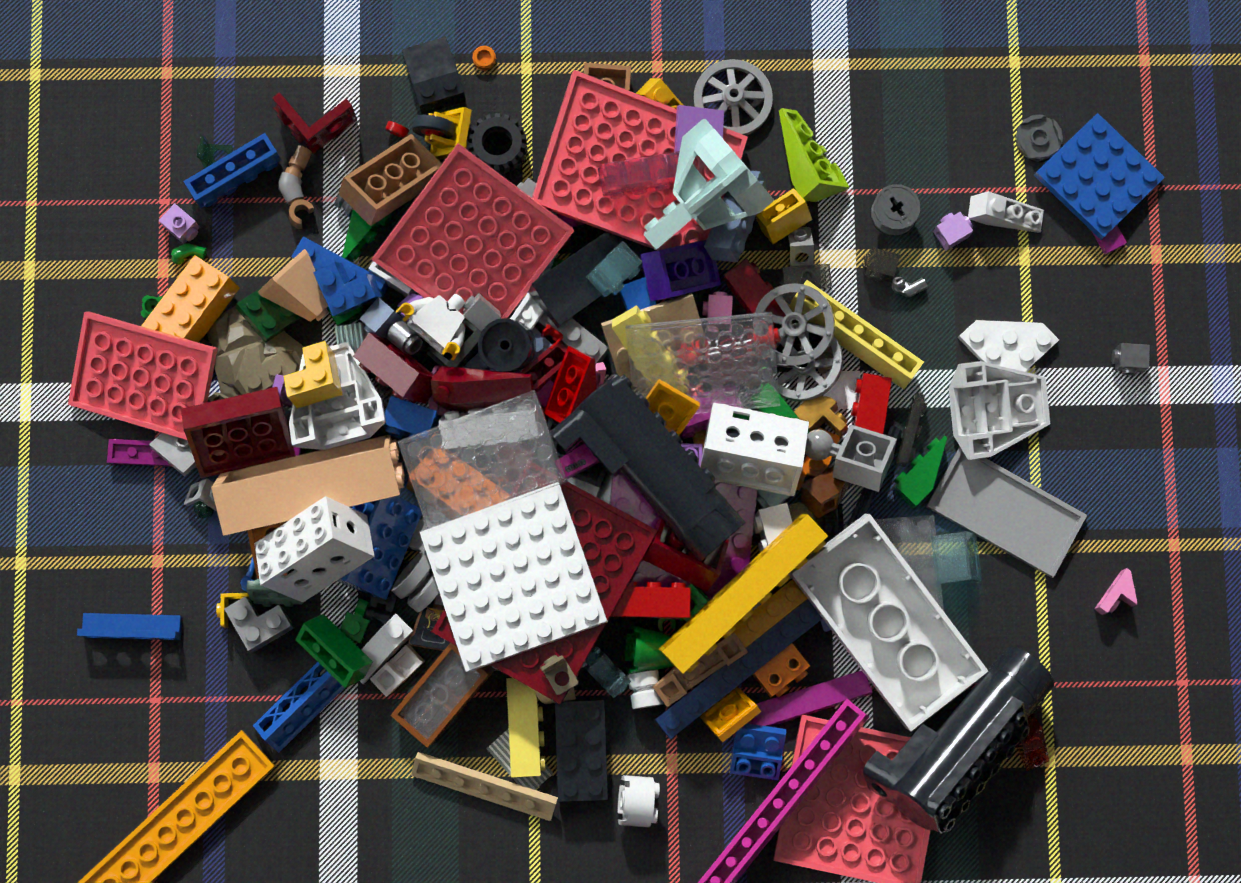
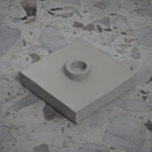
(175, 452)

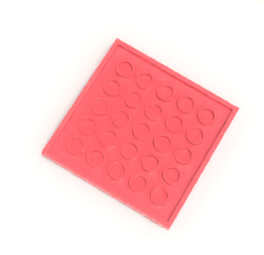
(472, 236)
(846, 825)

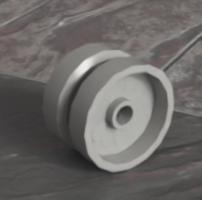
(417, 582)

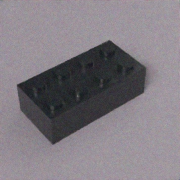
(581, 751)

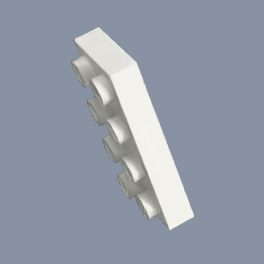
(888, 622)

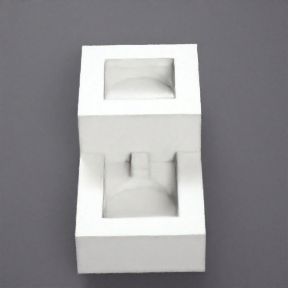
(397, 670)

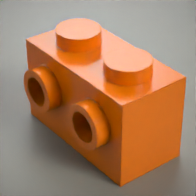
(781, 670)

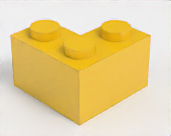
(318, 380)

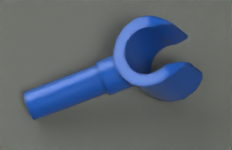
(249, 574)

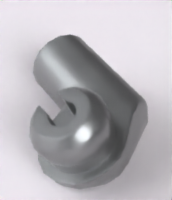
(908, 289)

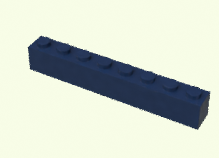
(730, 676)

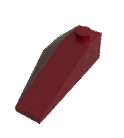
(474, 388)

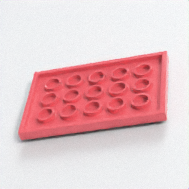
(139, 374)

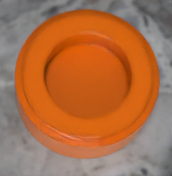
(484, 58)

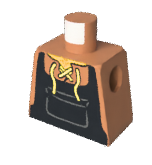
(424, 625)

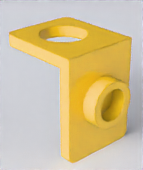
(221, 613)

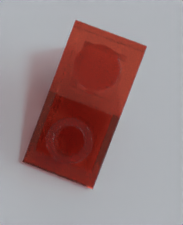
(1033, 748)

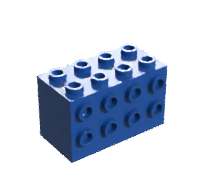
(391, 530)

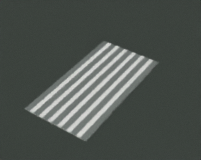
(501, 752)

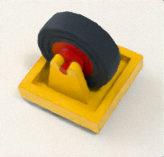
(443, 130)

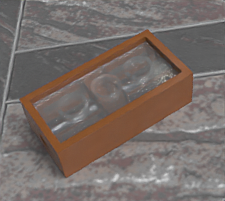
(439, 696)

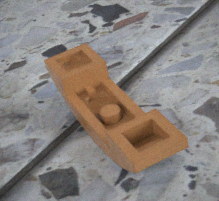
(676, 684)

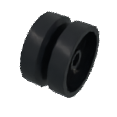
(492, 347)

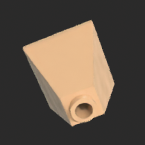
(297, 289)

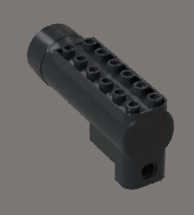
(635, 443)
(946, 769)

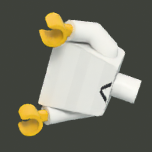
(437, 322)

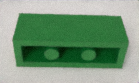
(334, 650)

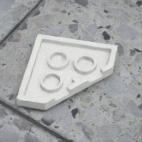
(1008, 343)

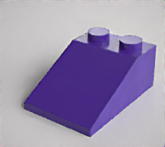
(679, 270)

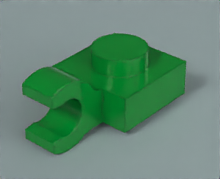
(355, 625)

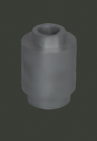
(404, 337)

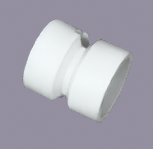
(644, 693)

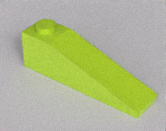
(808, 166)

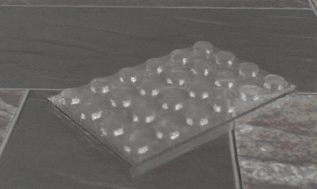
(708, 359)
(482, 461)

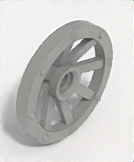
(736, 102)
(787, 327)
(824, 385)

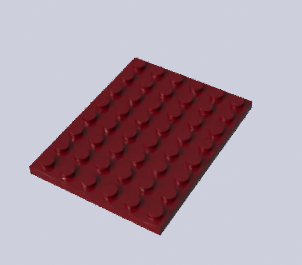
(613, 550)

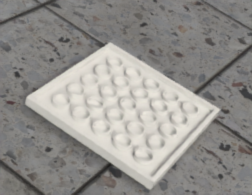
(513, 578)

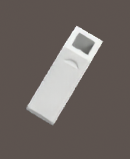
(1004, 212)

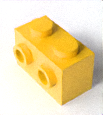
(783, 216)

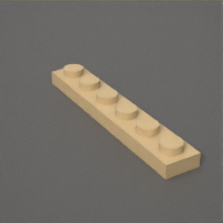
(484, 786)

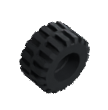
(499, 127)

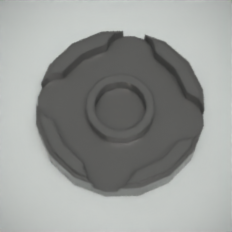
(1038, 137)

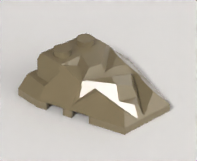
(245, 360)

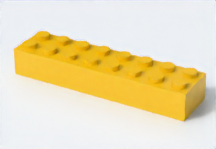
(743, 592)

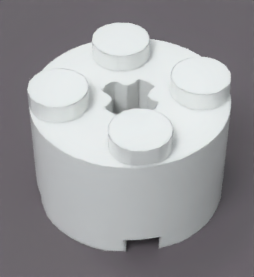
(637, 801)

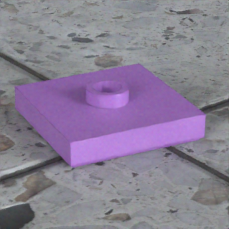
(689, 116)

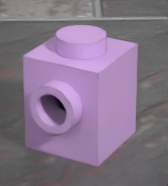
(179, 224)
(953, 230)

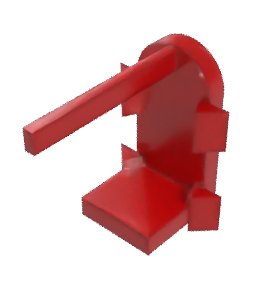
(557, 336)

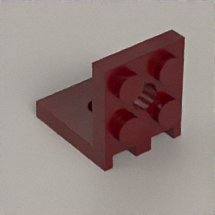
(322, 130)

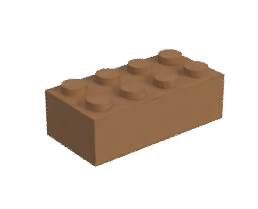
(389, 179)

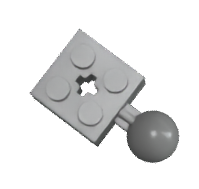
(861, 457)

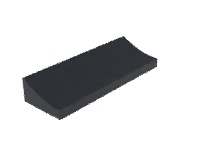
(566, 290)

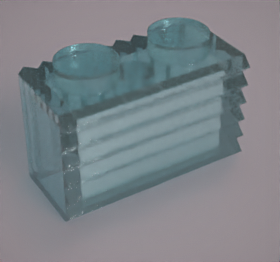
(614, 269)

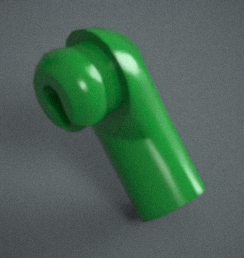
(183, 251)

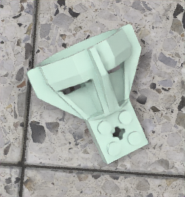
(702, 198)

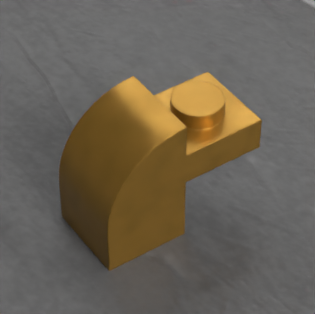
(822, 410)

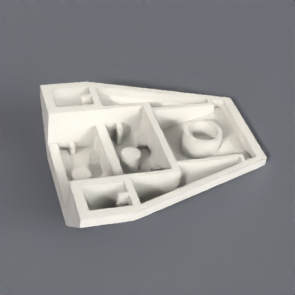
(995, 407)
(342, 418)

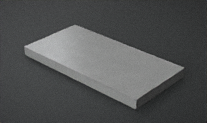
(1007, 512)

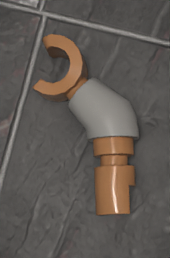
(290, 185)

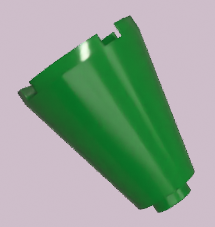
(644, 652)

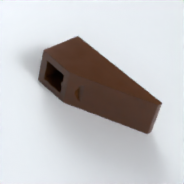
(823, 492)

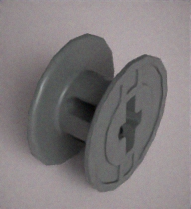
(894, 222)

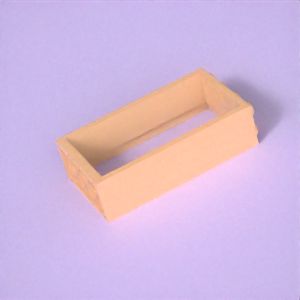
(286, 487)

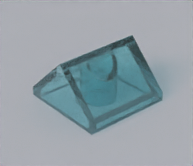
(956, 558)

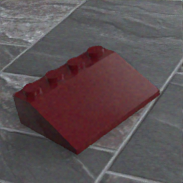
(237, 432)

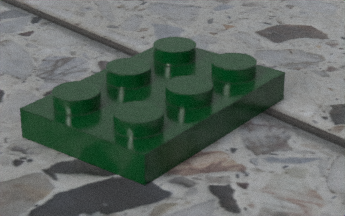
(266, 316)

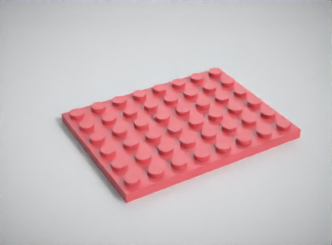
(610, 125)

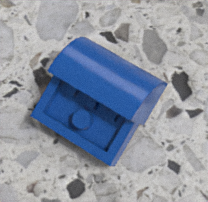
(758, 751)

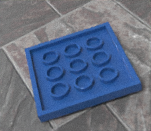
(1099, 176)

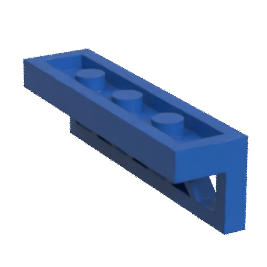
(131, 626)
(302, 707)

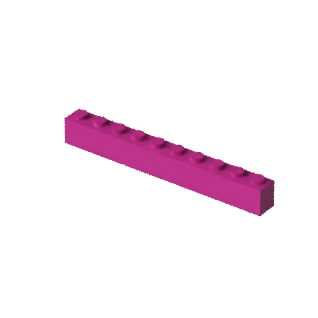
(787, 795)

